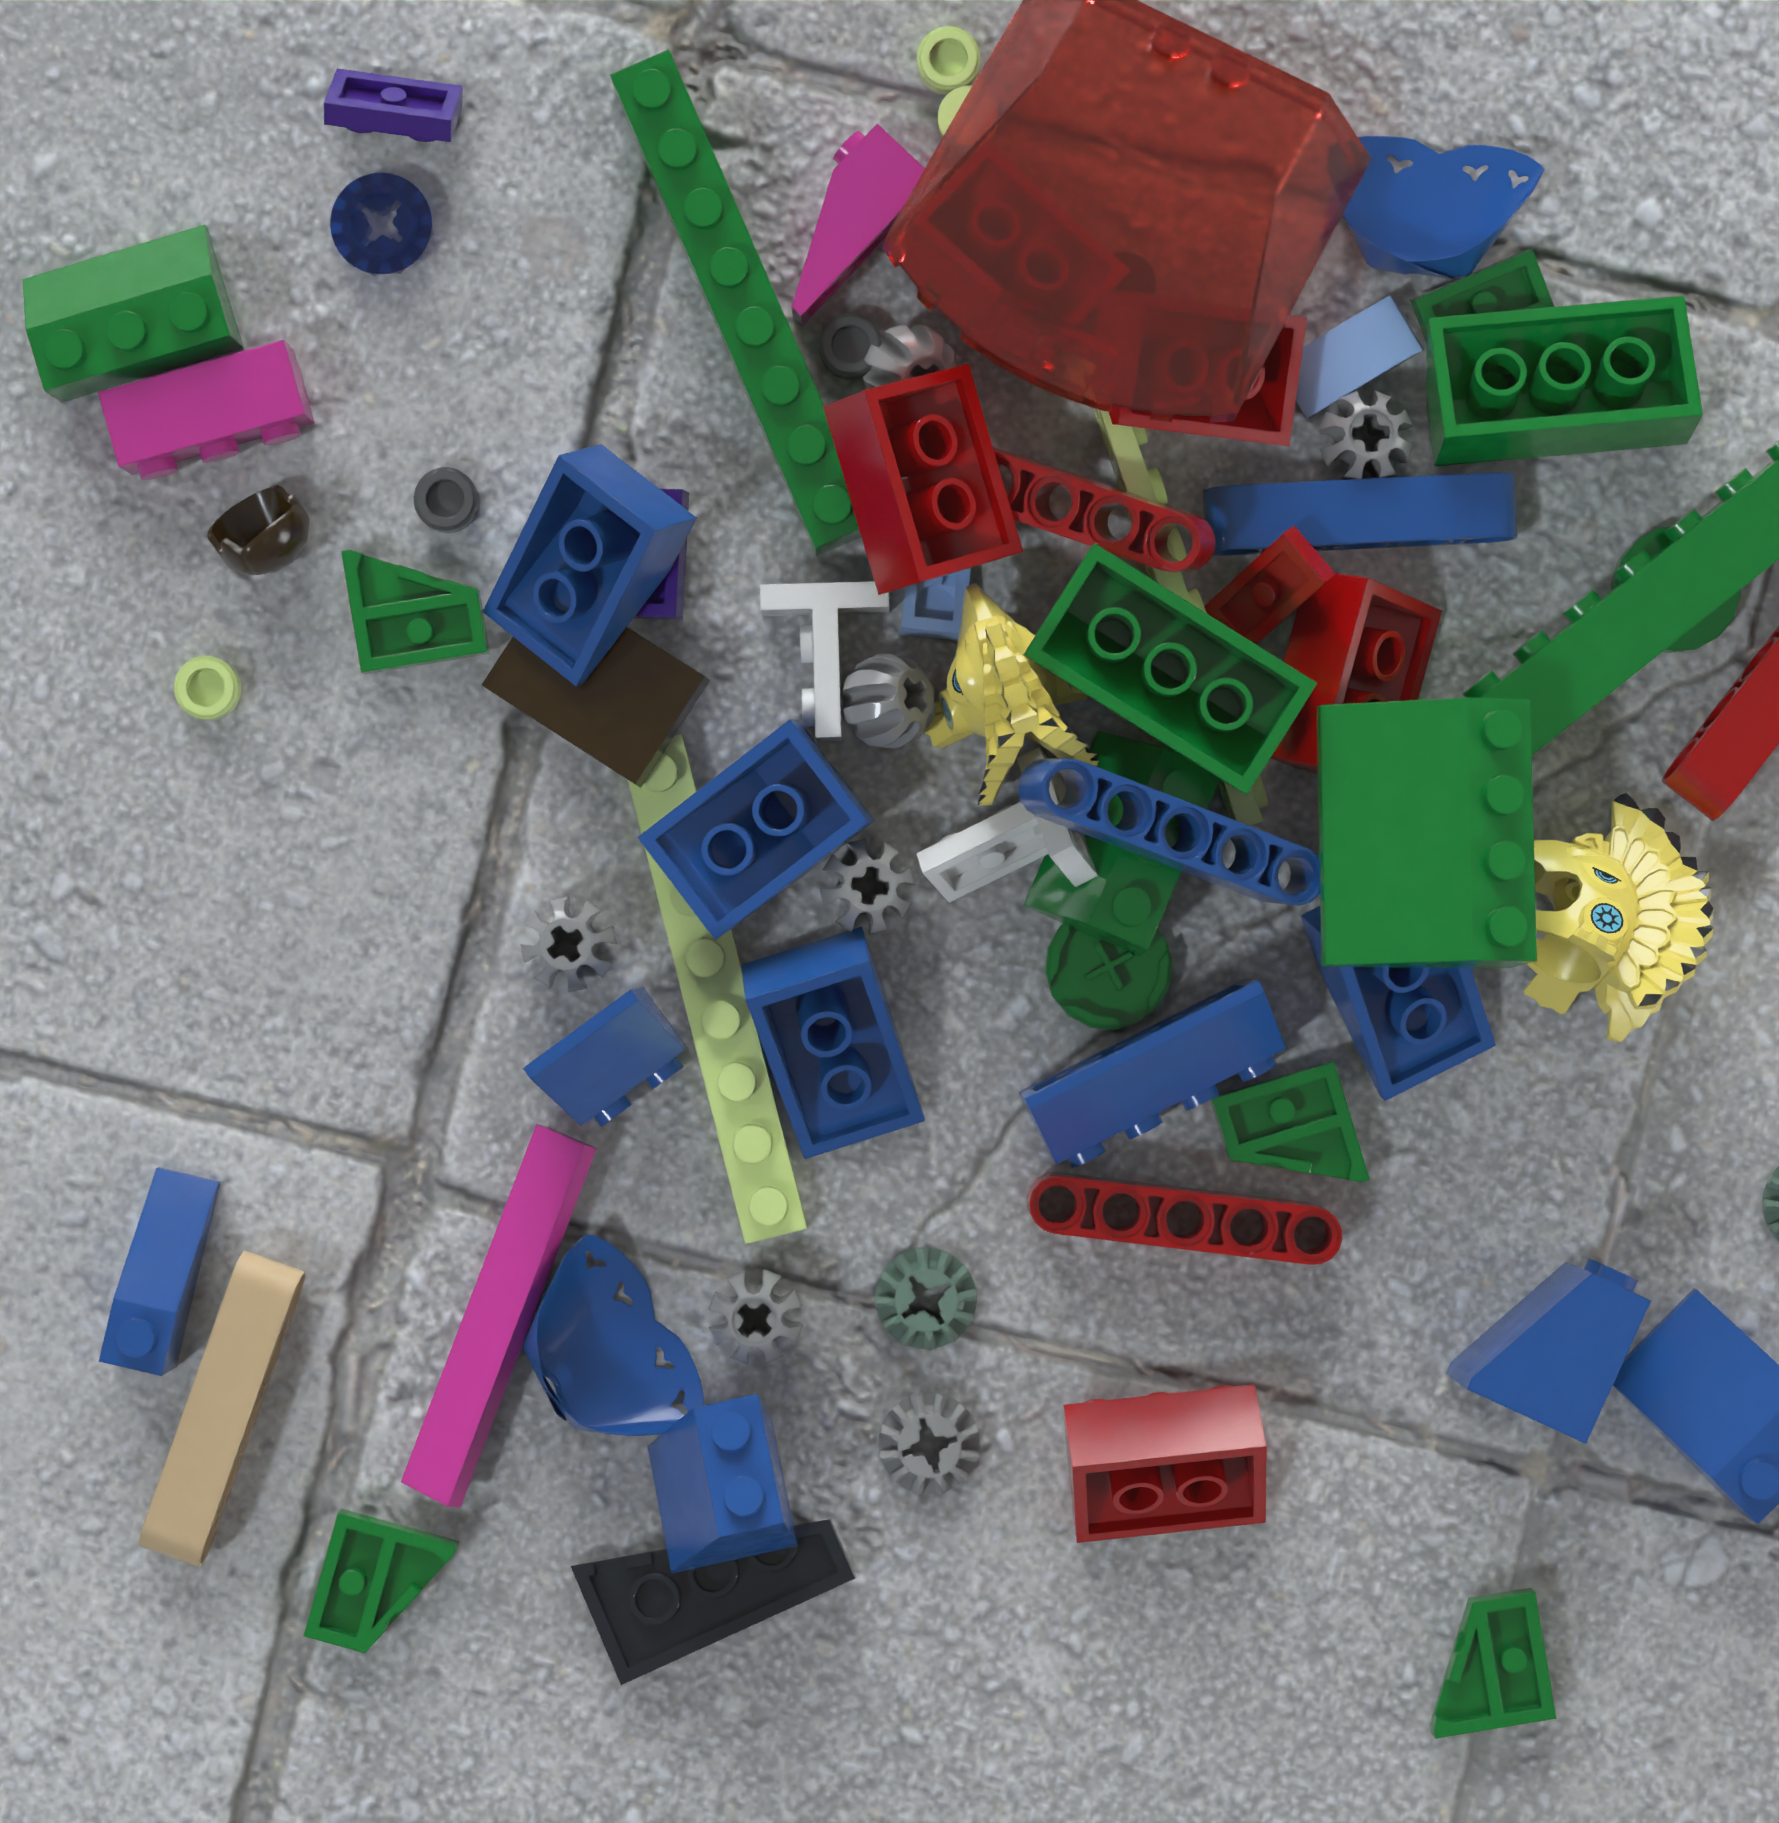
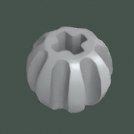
(907, 355)
(1377, 423)
(888, 701)
(881, 874)
(549, 940)
(757, 1335)

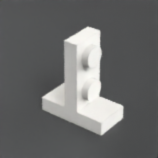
(821, 640)
(1005, 844)

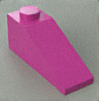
(856, 214)

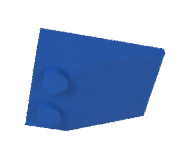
(587, 560)
(756, 828)
(1405, 1018)
(831, 1042)
(608, 1058)
(1711, 1401)

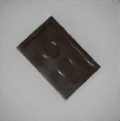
(620, 712)

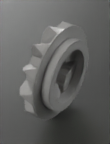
(945, 1418)

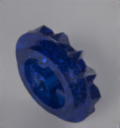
(381, 194)

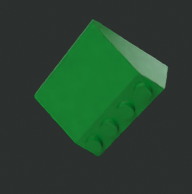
(1426, 834)

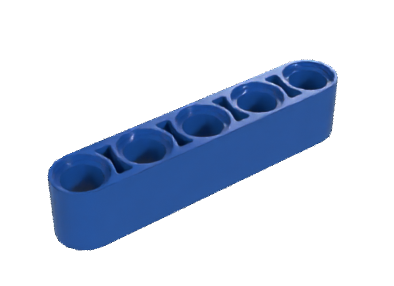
(1364, 512)
(1144, 827)

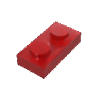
(1271, 587)

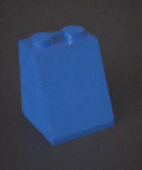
(1557, 1348)
(721, 1485)

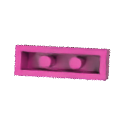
(207, 410)

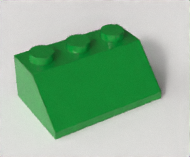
(129, 315)
(1130, 890)

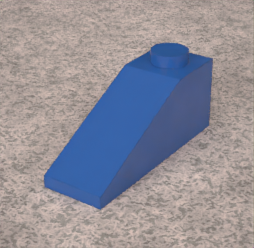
(160, 1274)

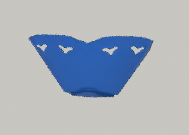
(1433, 212)
(605, 1350)

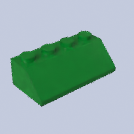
(1560, 381)
(1170, 669)

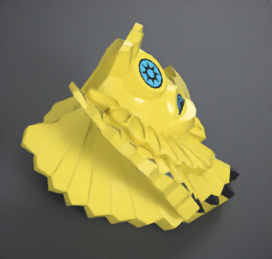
(1001, 694)
(1623, 918)

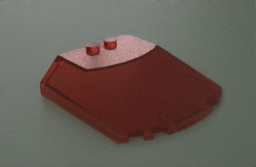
(1128, 208)

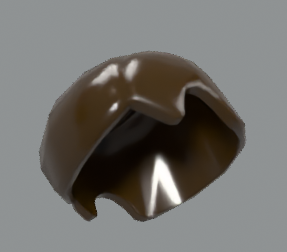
(261, 532)

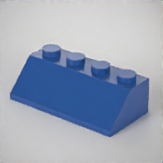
(1153, 1071)

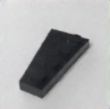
(661, 1616)

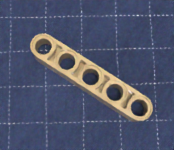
(222, 1408)

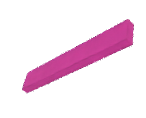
(498, 1316)

